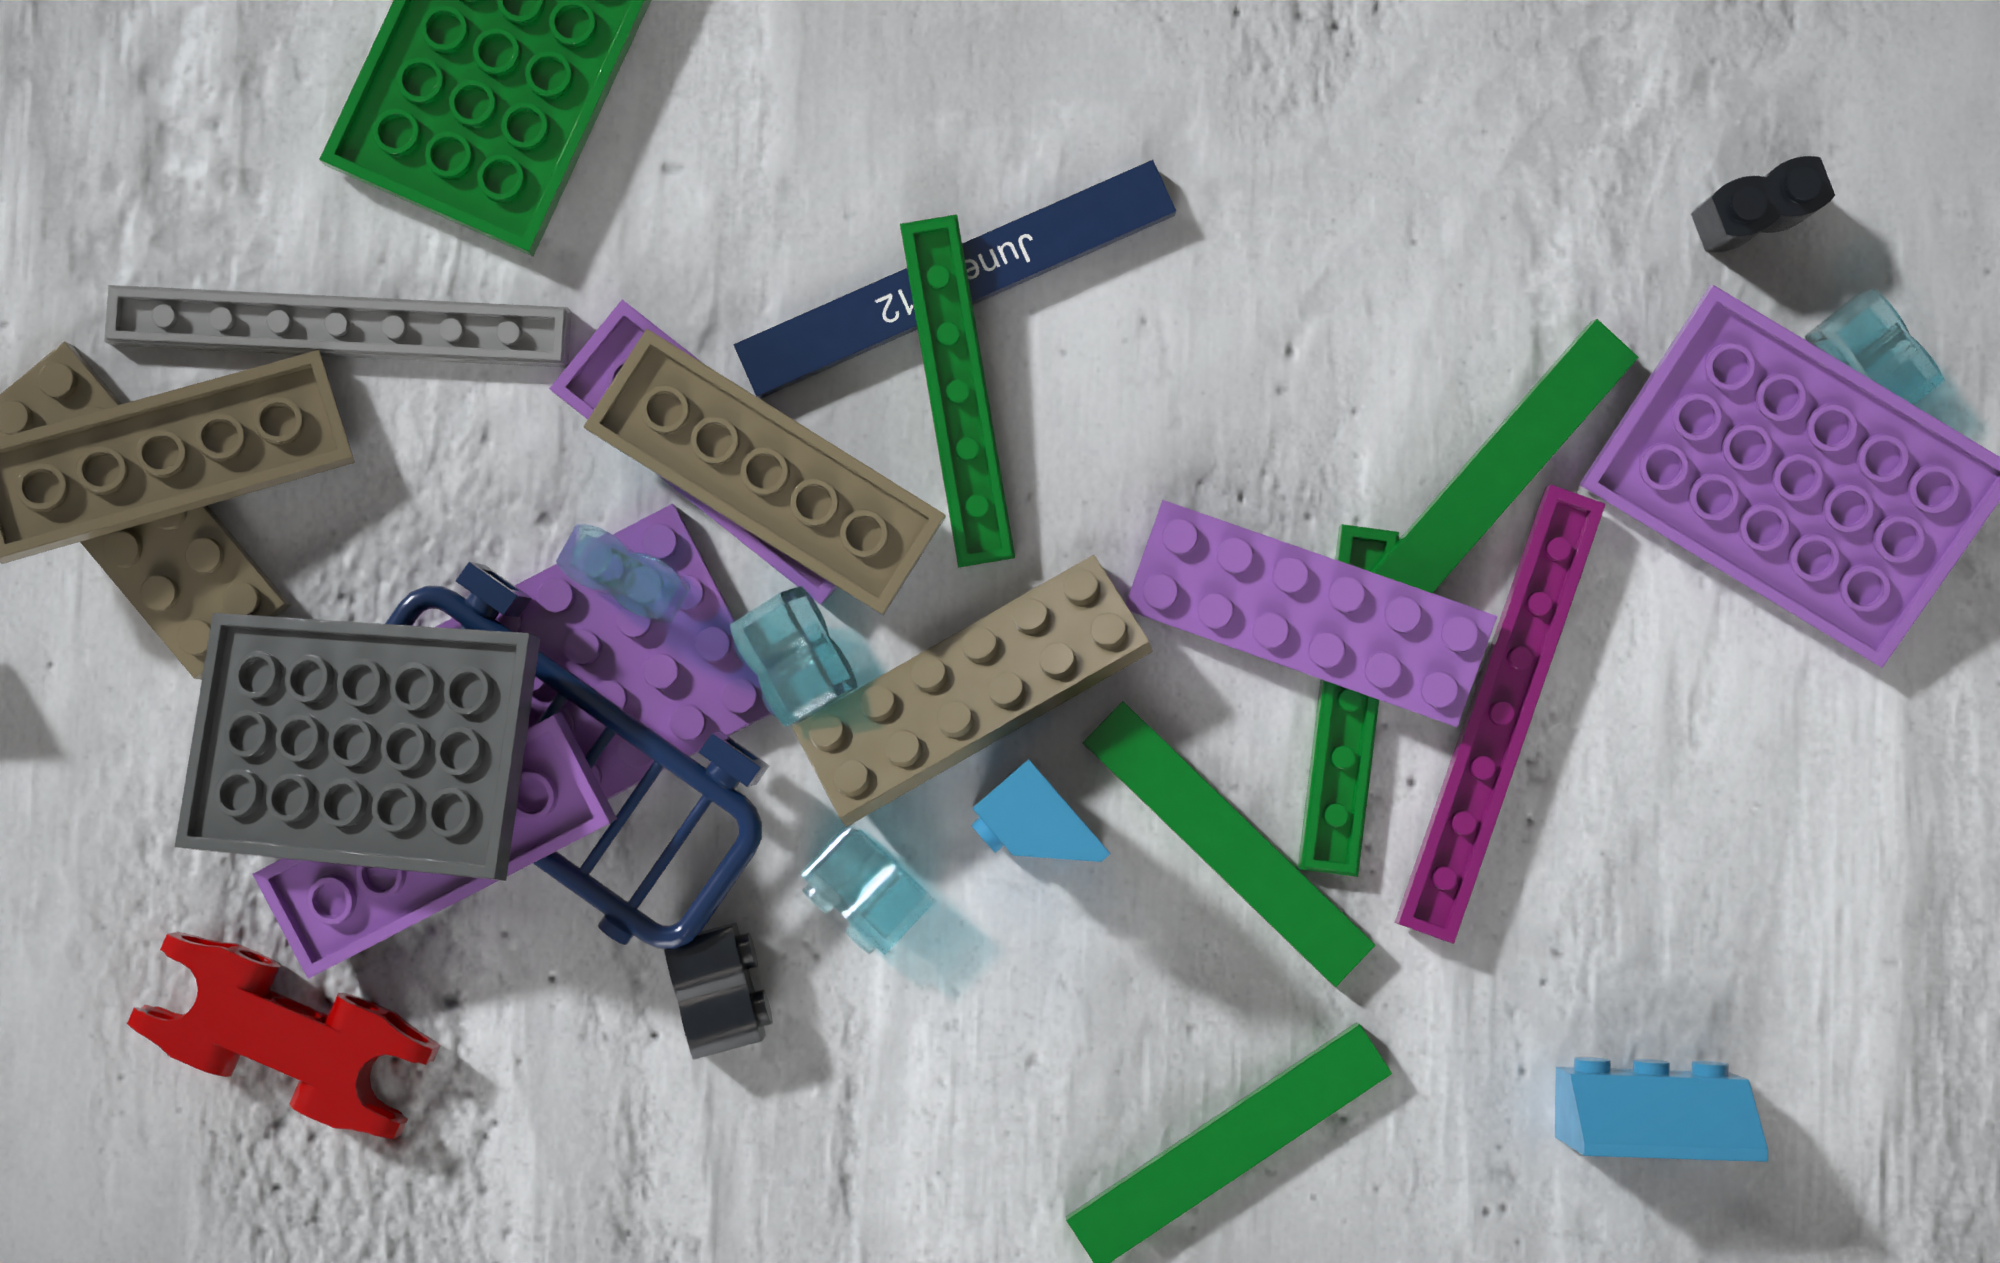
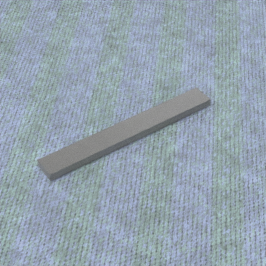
(338, 326)

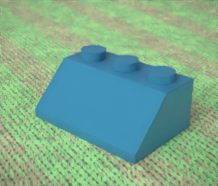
(1034, 820)
(1657, 1111)

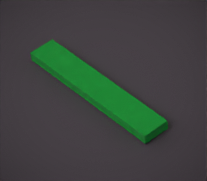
(957, 390)
(1508, 459)
(1342, 744)
(1228, 844)
(1228, 1145)

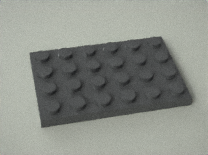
(359, 744)

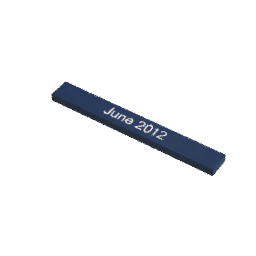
(993, 265)

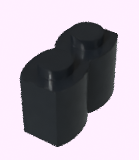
(1762, 203)
(717, 991)

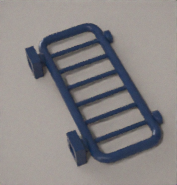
(717, 783)

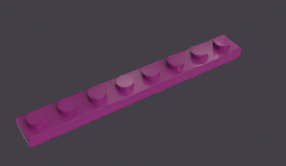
(1500, 714)

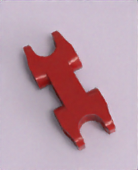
(243, 1017)

